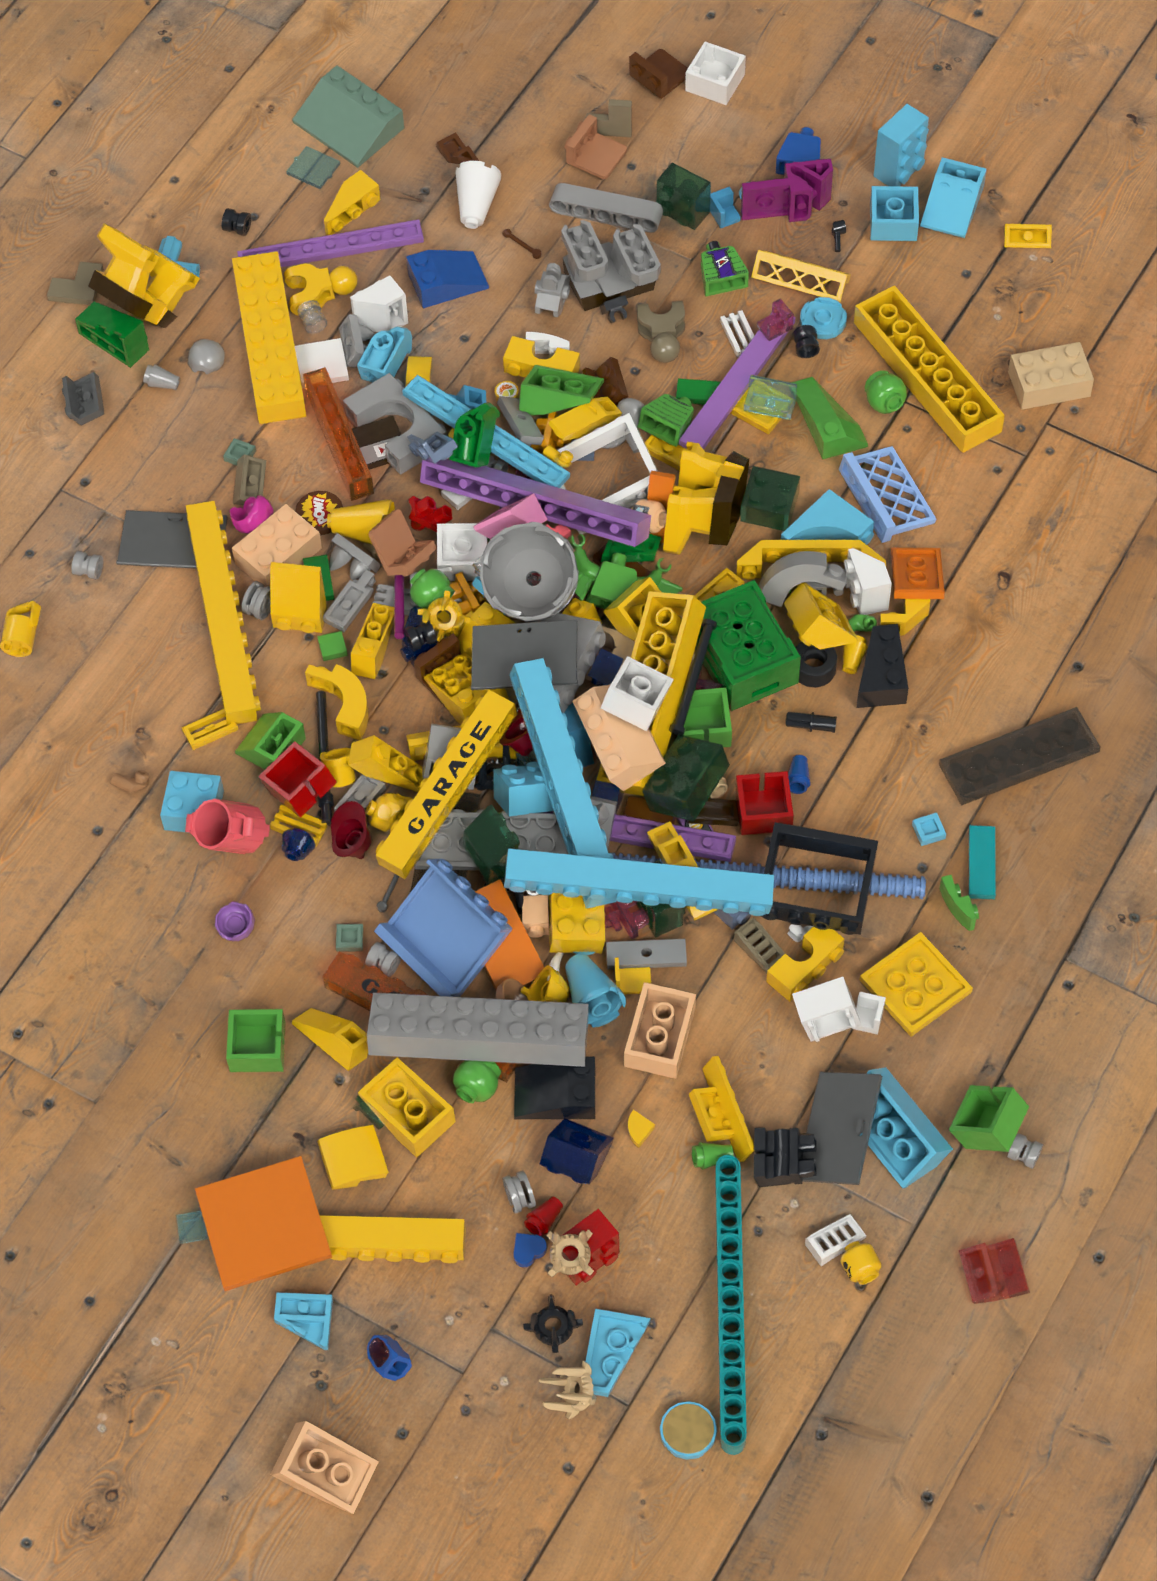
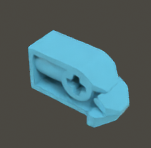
(385, 353)

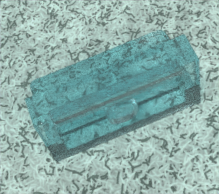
(771, 397)

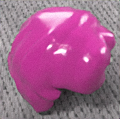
(252, 515)

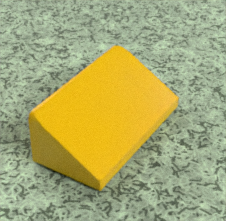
(1027, 236)

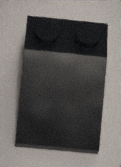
(555, 1091)

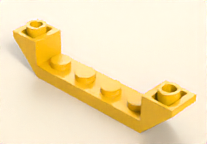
(770, 551)

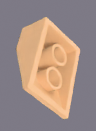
(324, 1467)

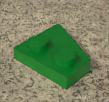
(643, 552)

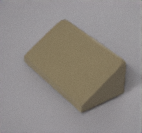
(249, 478)

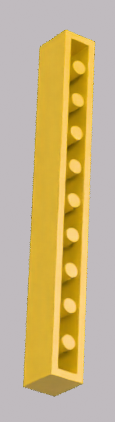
(221, 613)

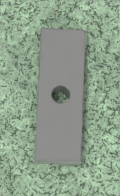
(520, 421)
(662, 953)

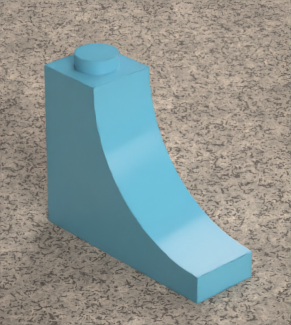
(831, 520)

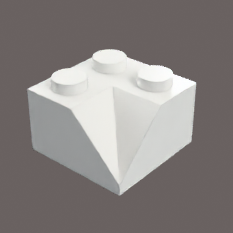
(636, 693)

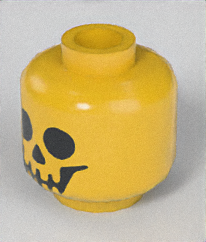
(860, 1262)

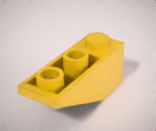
(352, 199)
(585, 419)
(372, 641)
(384, 763)
(335, 1036)

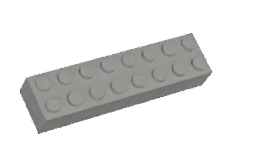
(478, 1029)

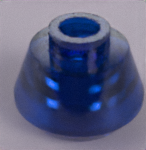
(297, 844)

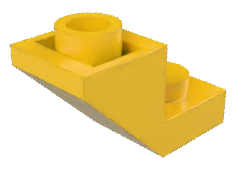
(914, 612)

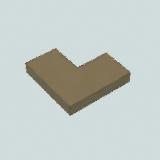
(617, 121)
(75, 290)

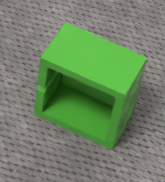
(709, 717)
(256, 1040)
(989, 1118)

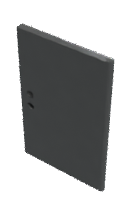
(157, 540)
(501, 646)
(837, 1120)

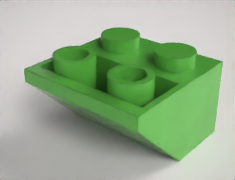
(270, 738)

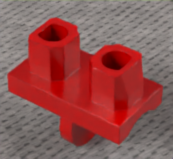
(426, 514)

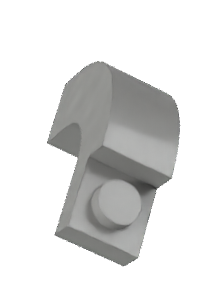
(796, 569)

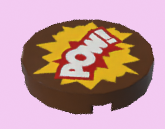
(315, 508)

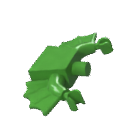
(610, 579)

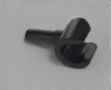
(838, 228)

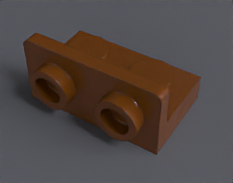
(613, 380)

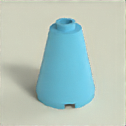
(593, 987)

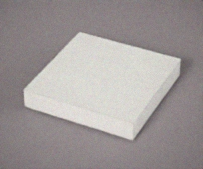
(321, 355)

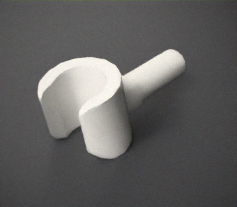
(797, 932)

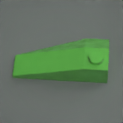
(828, 422)

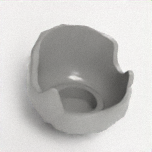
(206, 356)

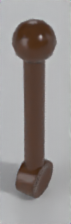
(536, 253)

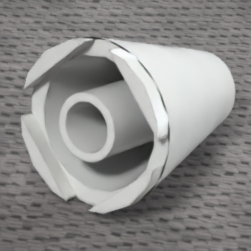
(476, 191)

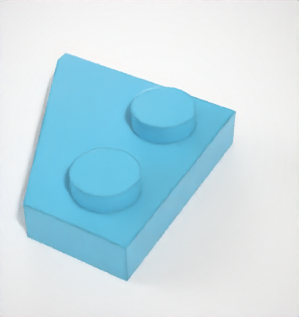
(305, 1316)

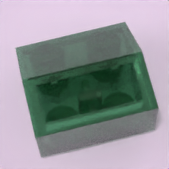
(488, 843)

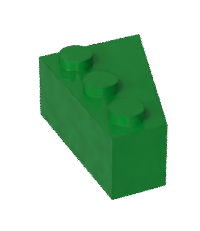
(114, 332)

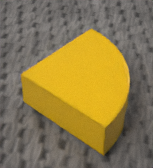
(639, 1128)

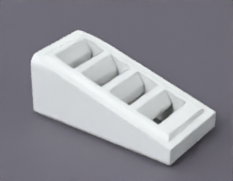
(823, 1256)

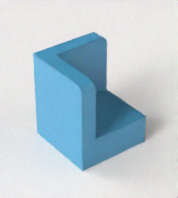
(722, 207)

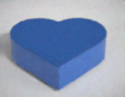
(528, 1248)

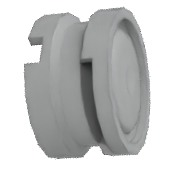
(257, 601)
(515, 1191)

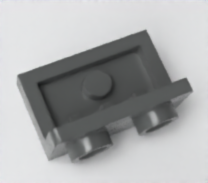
(83, 398)

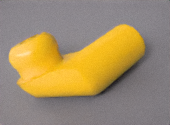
(562, 459)

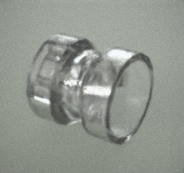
(311, 313)

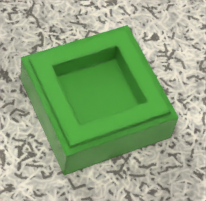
(332, 646)

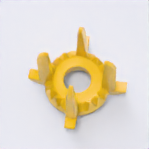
(442, 604)

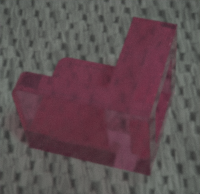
(778, 322)

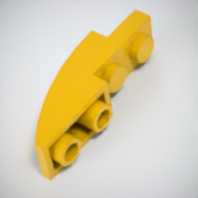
(674, 851)

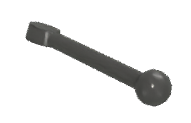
(382, 905)

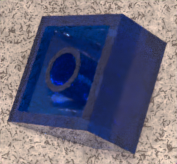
(575, 1151)

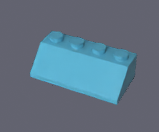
(903, 1134)

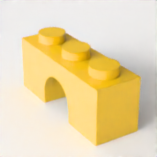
(521, 358)
(794, 976)

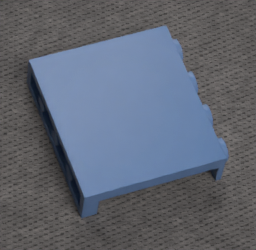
(445, 930)

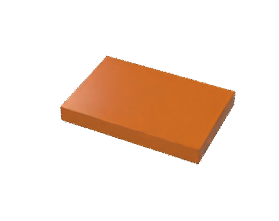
(917, 573)

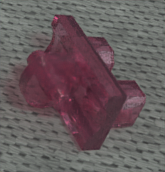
(631, 921)

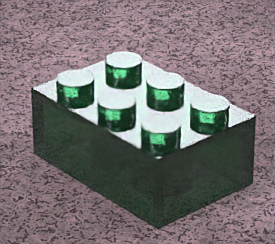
(687, 778)

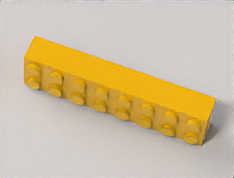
(268, 338)
(928, 369)
(666, 645)

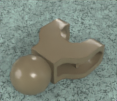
(662, 330)

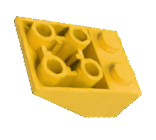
(453, 687)

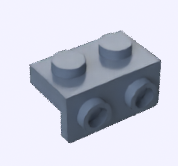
(433, 448)

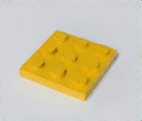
(916, 984)

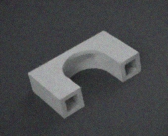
(386, 398)
(590, 640)

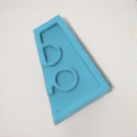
(611, 1346)

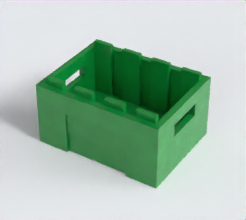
(743, 669)

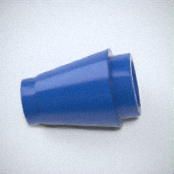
(799, 775)

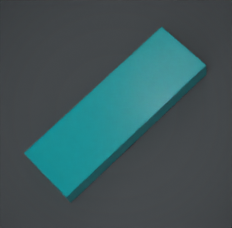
(982, 862)

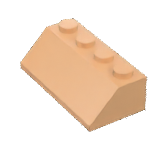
(622, 747)

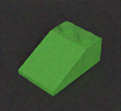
(554, 390)

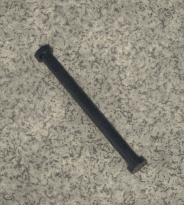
(678, 726)

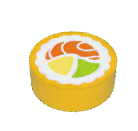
(506, 389)

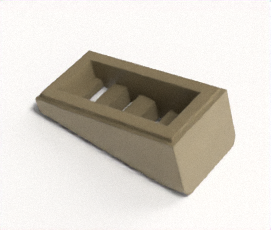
(755, 927)

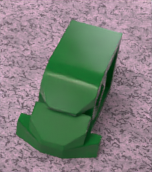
(475, 435)

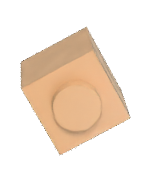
(536, 915)

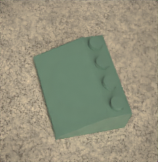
(349, 116)

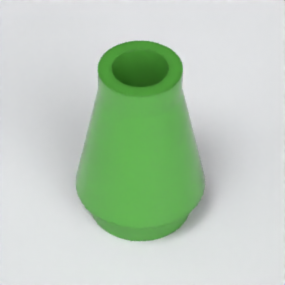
(706, 1154)

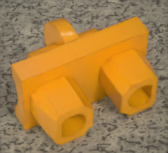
(549, 435)
(469, 596)

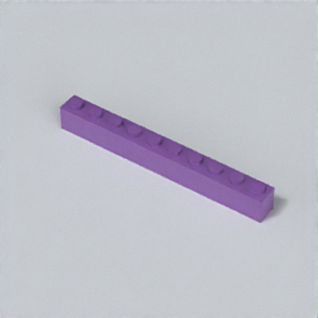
(558, 504)

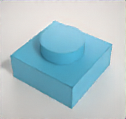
(929, 829)

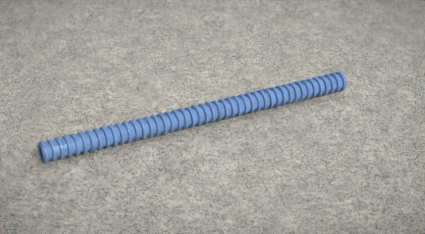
(818, 879)

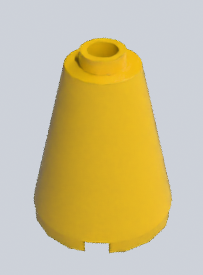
(359, 519)

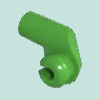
(862, 622)

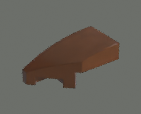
(454, 150)

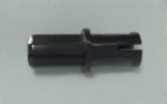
(811, 721)

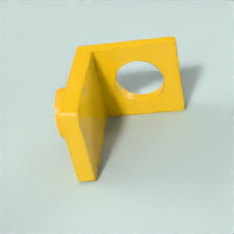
(631, 979)

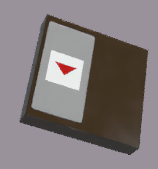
(373, 438)

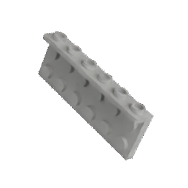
(534, 830)

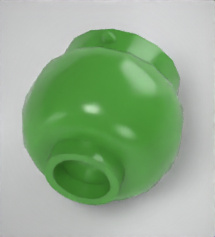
(885, 392)
(429, 586)
(476, 1080)

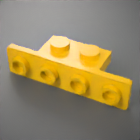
(719, 1111)

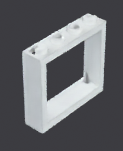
(604, 435)

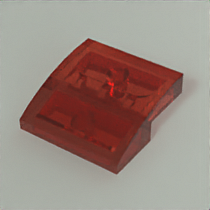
(994, 1271)

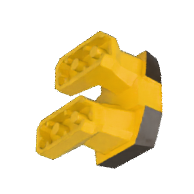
(128, 275)
(705, 498)

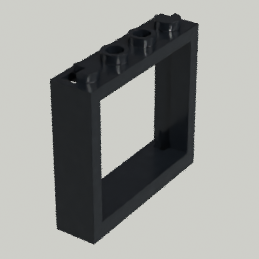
(825, 843)

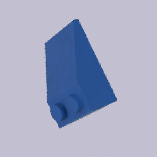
(444, 275)

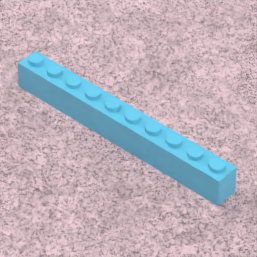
(559, 763)
(639, 882)

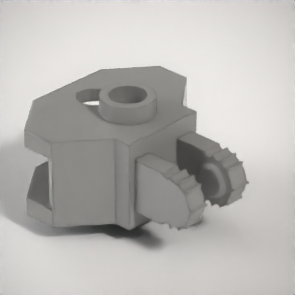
(552, 290)

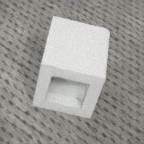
(870, 1012)

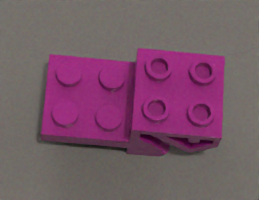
(803, 187)

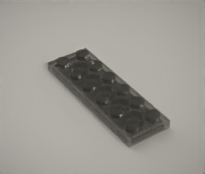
(1019, 756)

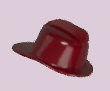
(517, 736)
(350, 831)

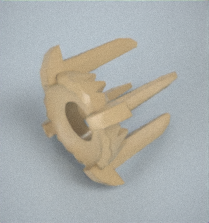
(577, 1265)
(574, 1401)

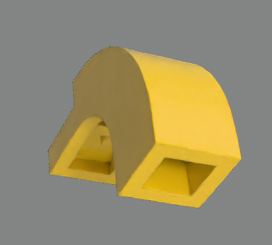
(346, 686)

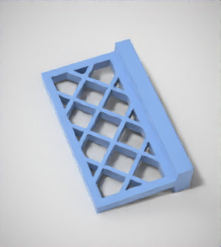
(870, 496)

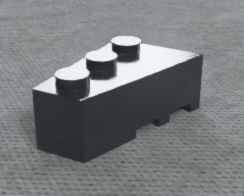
(884, 670)

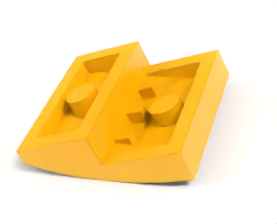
(352, 1157)

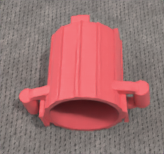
(228, 826)

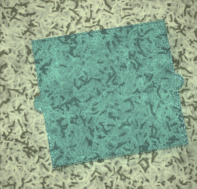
(313, 167)

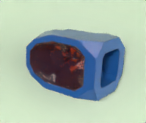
(388, 1357)

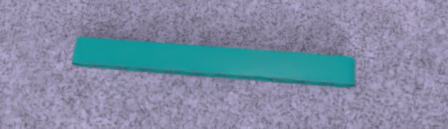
(730, 1314)

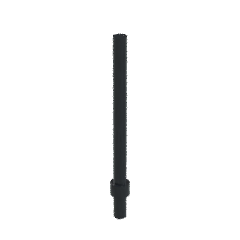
(327, 800)

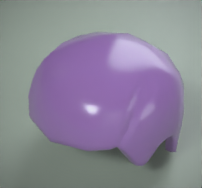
(234, 921)

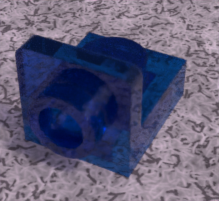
(605, 668)

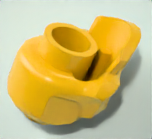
(386, 810)

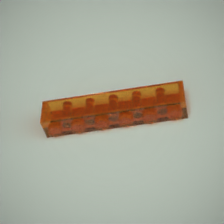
(338, 434)

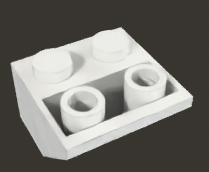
(380, 306)
(868, 582)

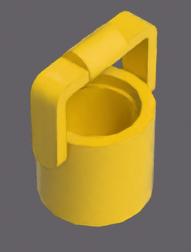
(20, 630)

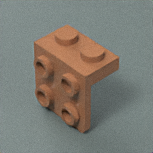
(592, 150)
(397, 545)

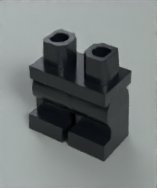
(781, 1156)

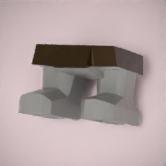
(608, 269)

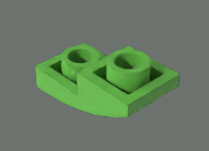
(959, 906)

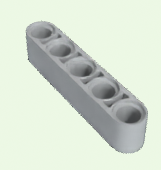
(605, 207)

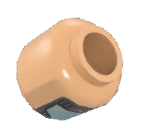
(657, 513)

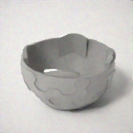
(516, 555)

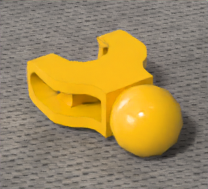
(318, 283)

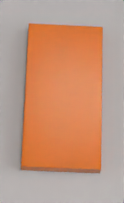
(516, 955)

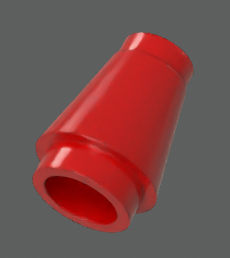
(542, 1218)

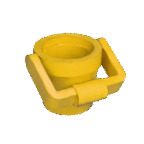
(337, 763)

